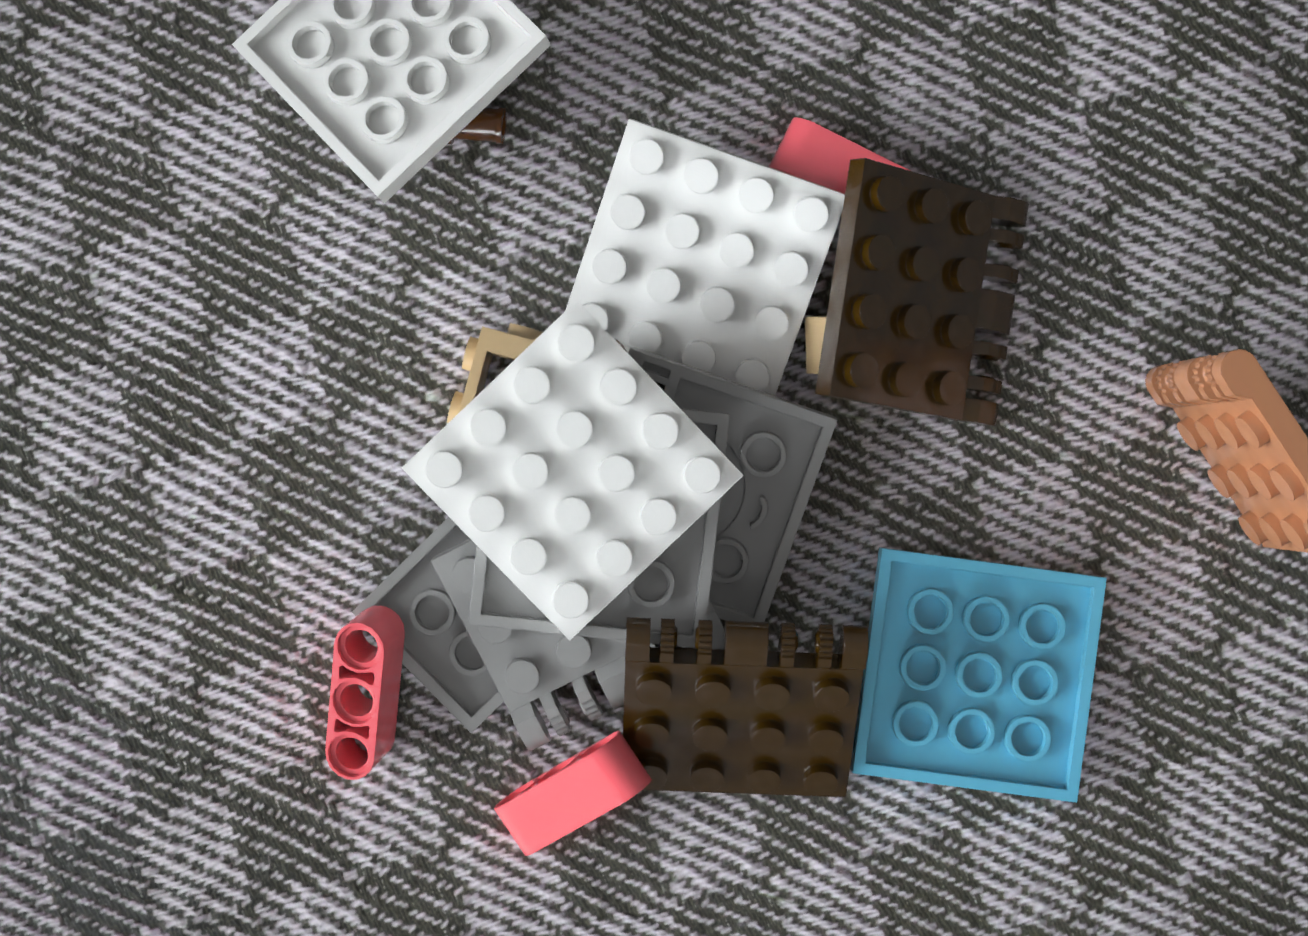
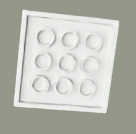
(390, 75)
(705, 256)
(572, 470)

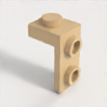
(479, 356)

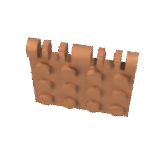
(1247, 439)

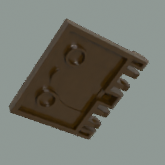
(914, 293)
(743, 712)

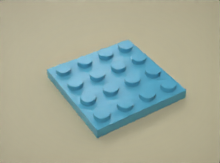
(978, 675)

